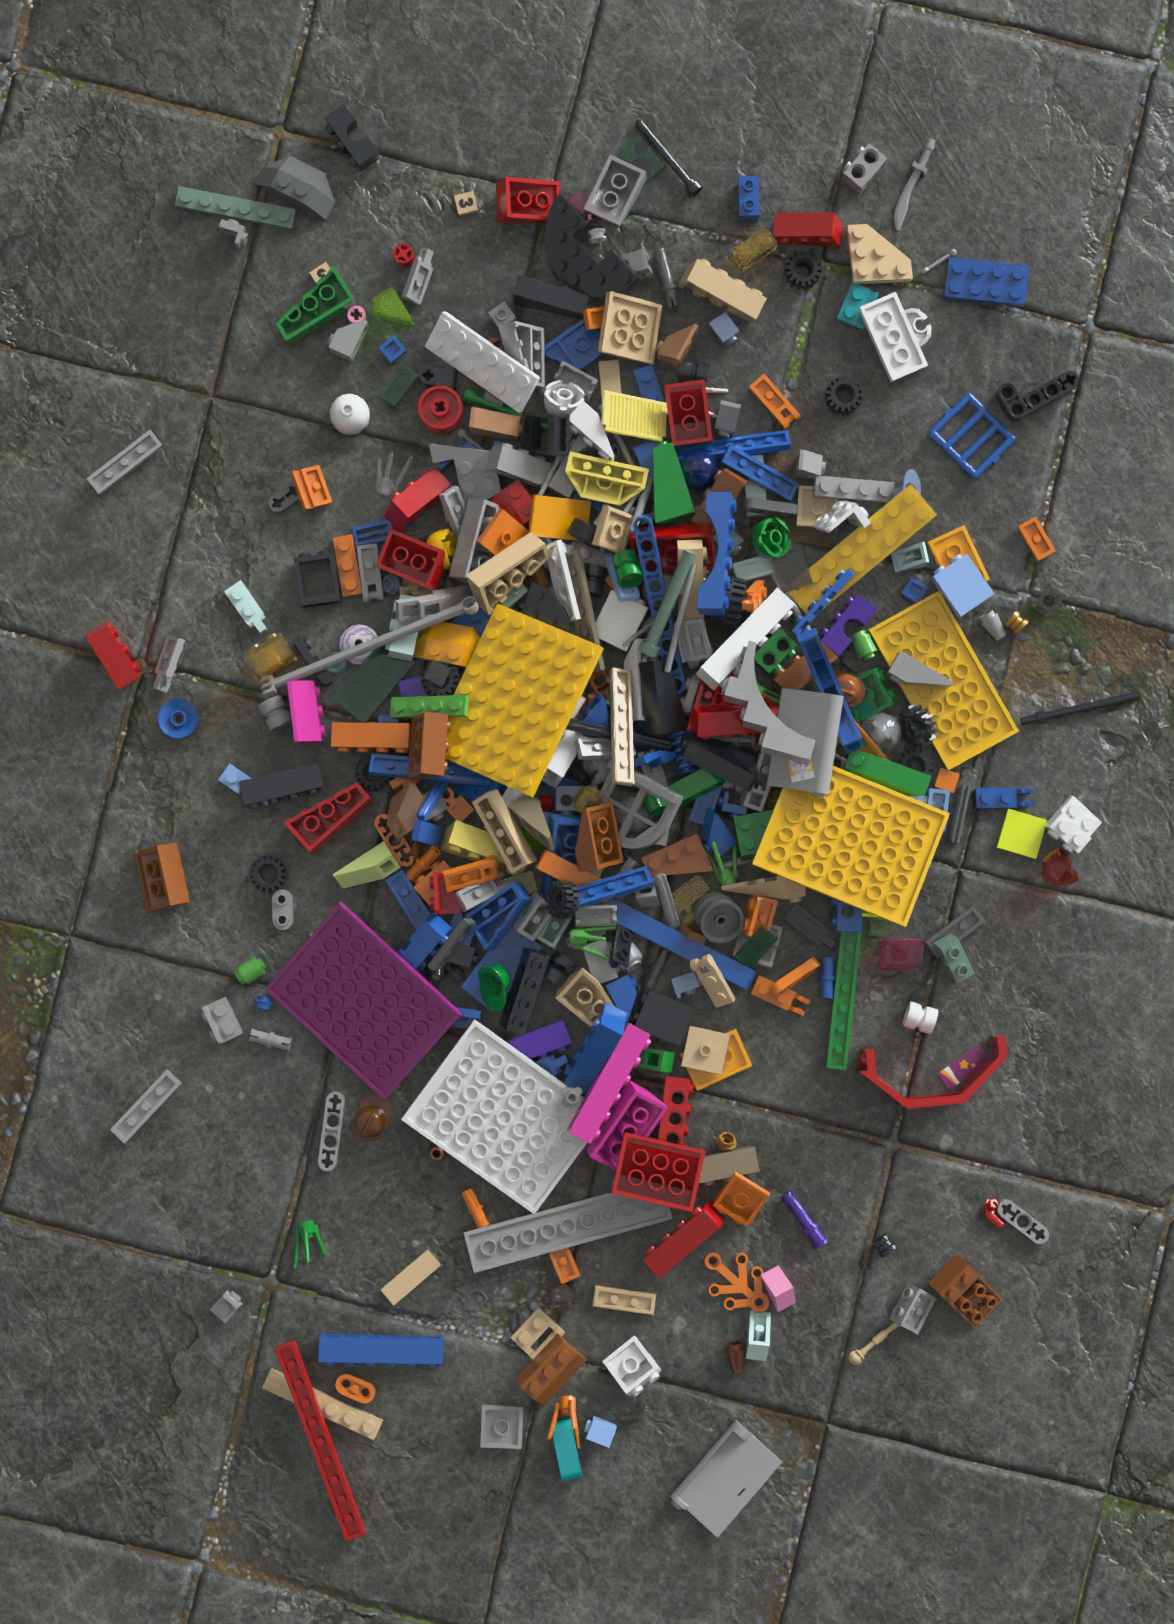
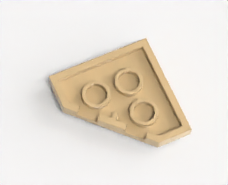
(875, 258)

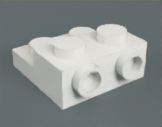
(1072, 825)
(632, 1367)

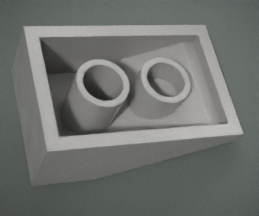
(615, 190)

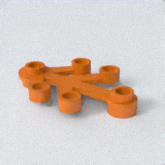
(739, 1284)

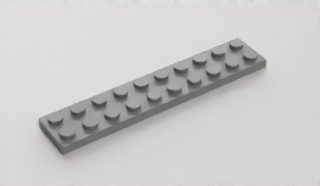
(559, 1229)

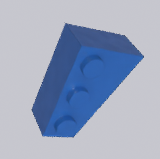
(499, 914)
(425, 942)

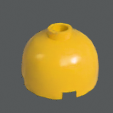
(445, 541)

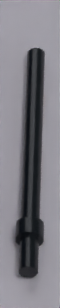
(1042, 717)

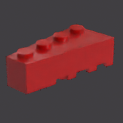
(723, 720)

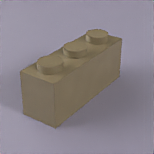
(724, 1164)

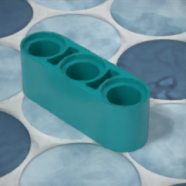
(566, 1450)

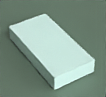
(752, 568)

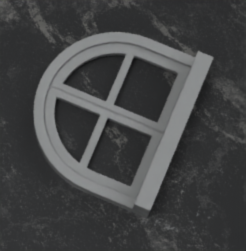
(646, 786)

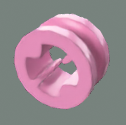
(352, 311)

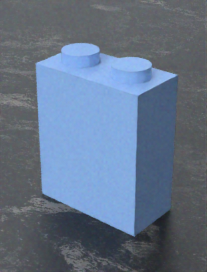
(961, 585)

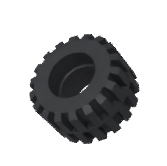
(732, 614)

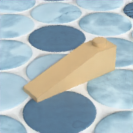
(769, 887)
(583, 996)

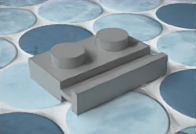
(693, 640)

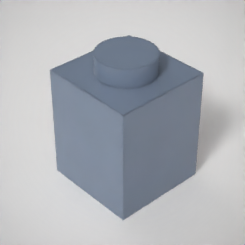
(724, 330)

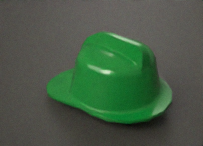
(493, 985)

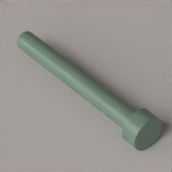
(650, 645)

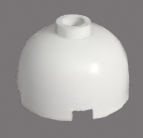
(562, 397)
(349, 414)

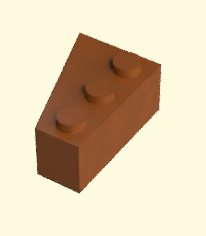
(724, 482)

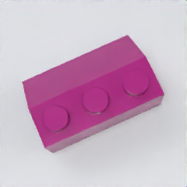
(306, 712)

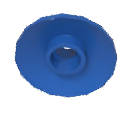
(171, 711)

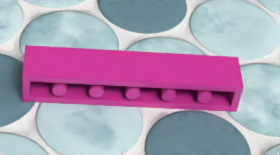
(608, 1083)

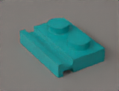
(856, 297)

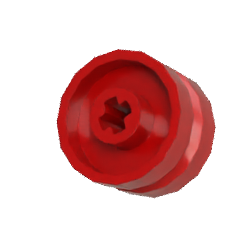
(440, 398)

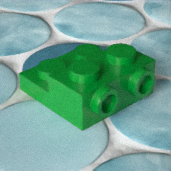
(877, 695)

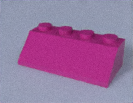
(634, 1113)

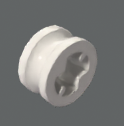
(596, 235)

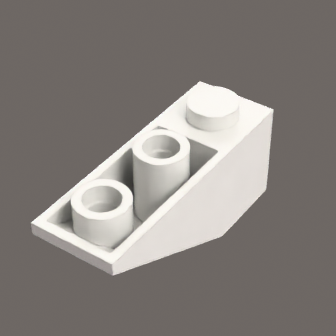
(588, 425)

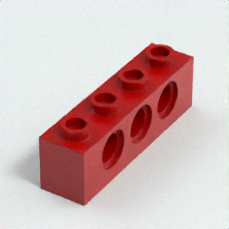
(671, 1086)

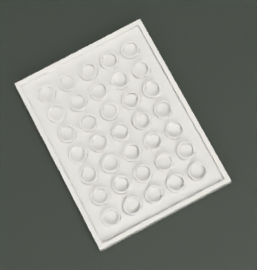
(499, 1116)

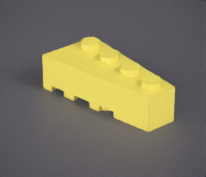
(471, 844)

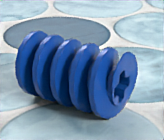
(684, 766)

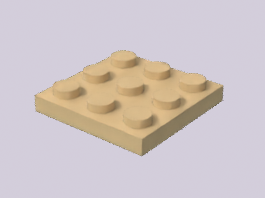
(629, 328)

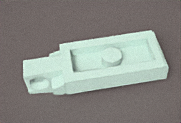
(246, 606)

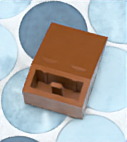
(965, 1291)

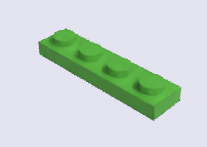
(412, 706)

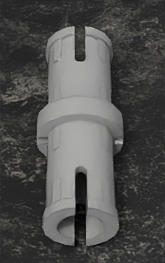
(270, 1039)

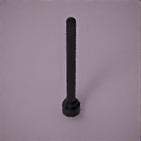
(692, 187)

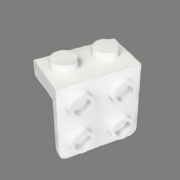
(840, 511)

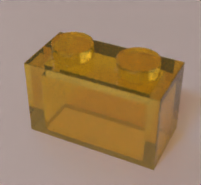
(754, 248)

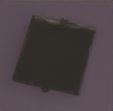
(791, 571)

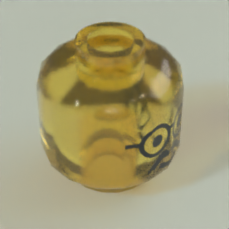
(587, 798)

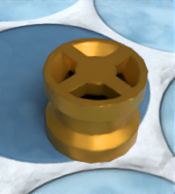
(1016, 623)

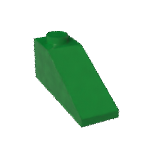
(656, 1060)

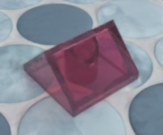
(901, 953)

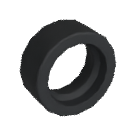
(583, 532)

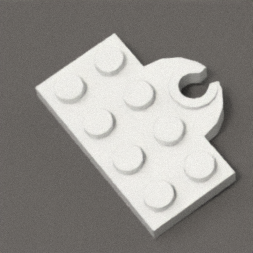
(896, 335)

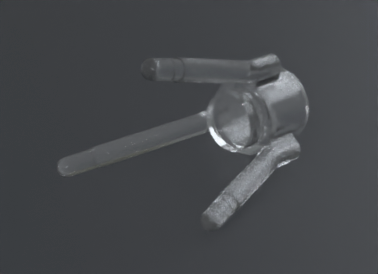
(386, 485)

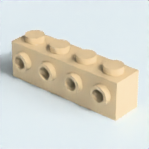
(504, 831)

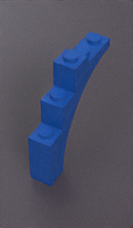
(828, 683)

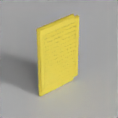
(634, 416)

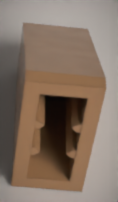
(494, 424)

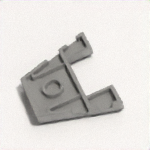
(471, 469)

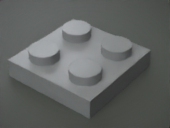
(501, 1426)

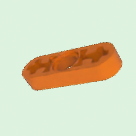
(398, 856)
(794, 977)

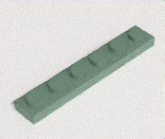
(235, 208)

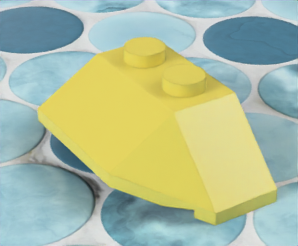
(605, 479)

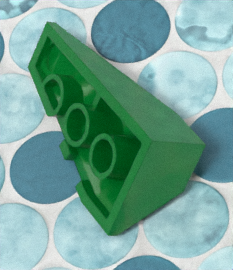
(887, 773)

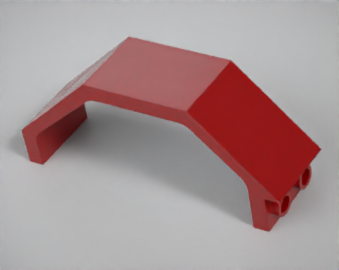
(999, 1054)

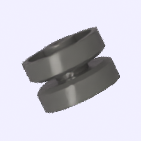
(718, 917)

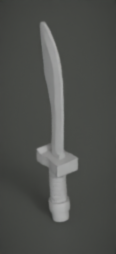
(919, 168)

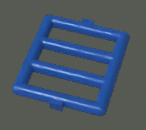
(962, 459)

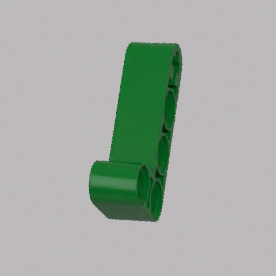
(690, 788)

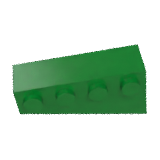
(316, 308)

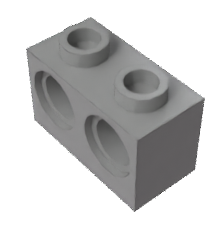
(867, 170)

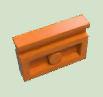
(311, 488)

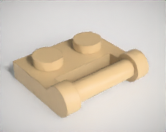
(533, 1329)

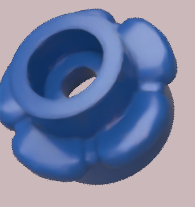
(262, 1003)

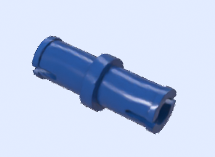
(827, 977)

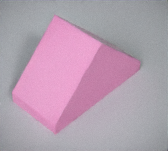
(778, 1288)

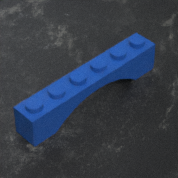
(712, 593)

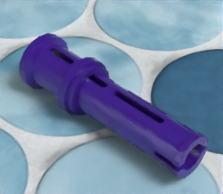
(809, 1227)

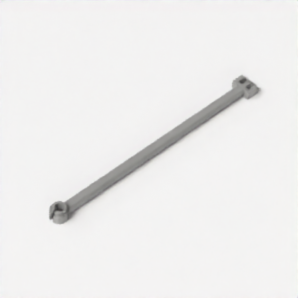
(270, 685)

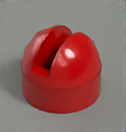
(547, 803)

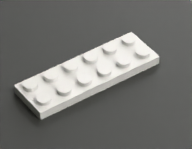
(482, 362)

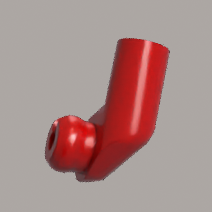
(990, 1213)

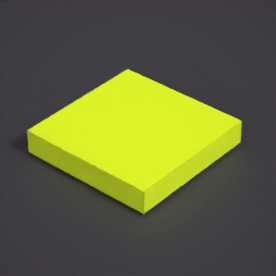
(1021, 833)

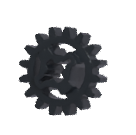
(917, 726)

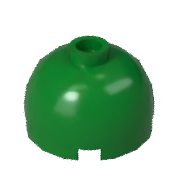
(770, 538)

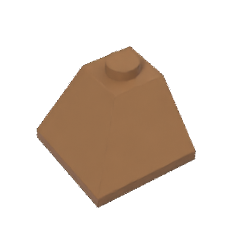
(676, 346)
(404, 809)

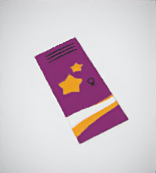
(963, 1067)

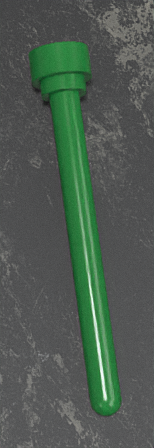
(472, 397)

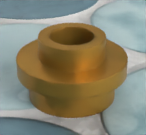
(726, 1141)

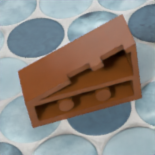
(679, 858)

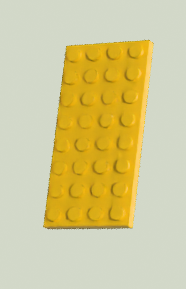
(968, 712)

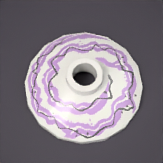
(355, 633)

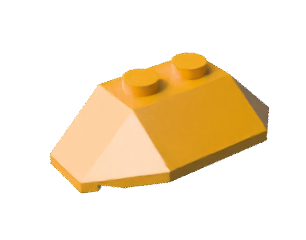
(447, 644)

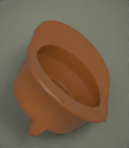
(851, 686)

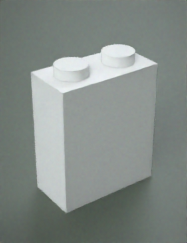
(620, 620)
(562, 758)

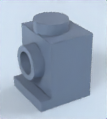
(686, 983)

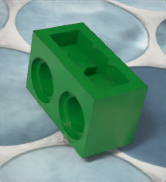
(770, 648)

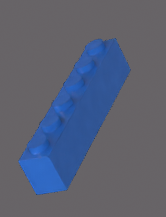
(381, 1349)

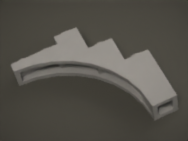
(777, 737)

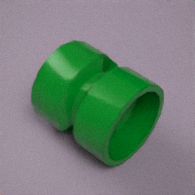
(627, 568)

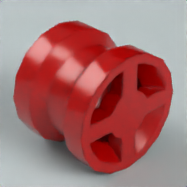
(401, 251)

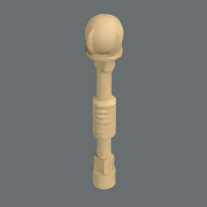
(856, 1357)

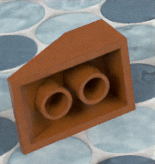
(598, 838)

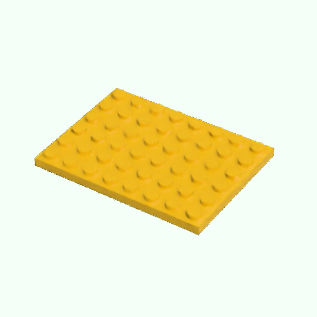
(520, 698)
(854, 844)

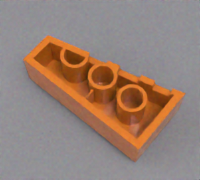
(371, 737)

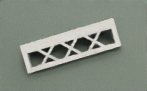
(561, 579)

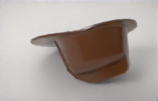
(372, 1118)

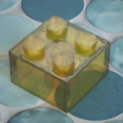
(271, 655)

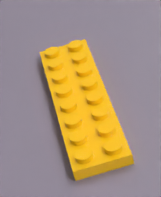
(868, 545)

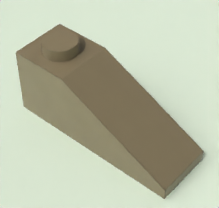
(530, 817)

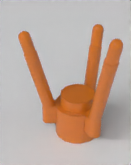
(567, 1407)

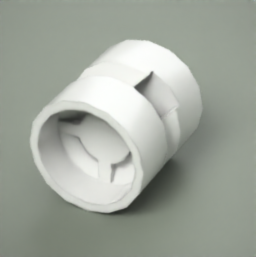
(918, 1017)

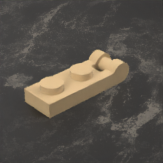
(712, 980)

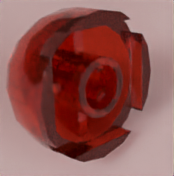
(1058, 868)

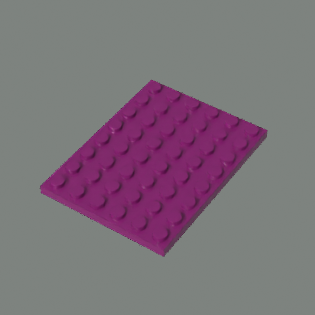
(363, 1001)

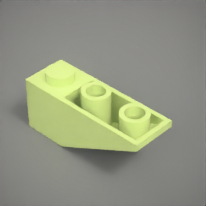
(369, 867)

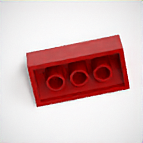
(667, 544)

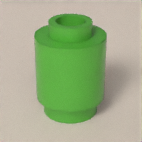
(863, 646)
(250, 970)

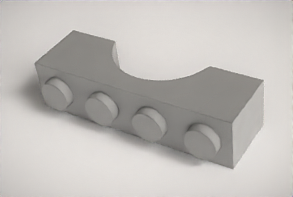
(560, 482)

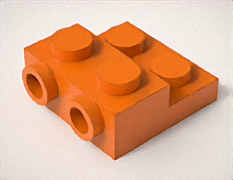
(740, 1199)

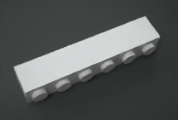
(755, 628)

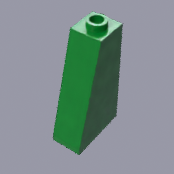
(669, 486)

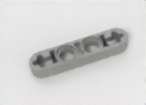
(328, 1130)

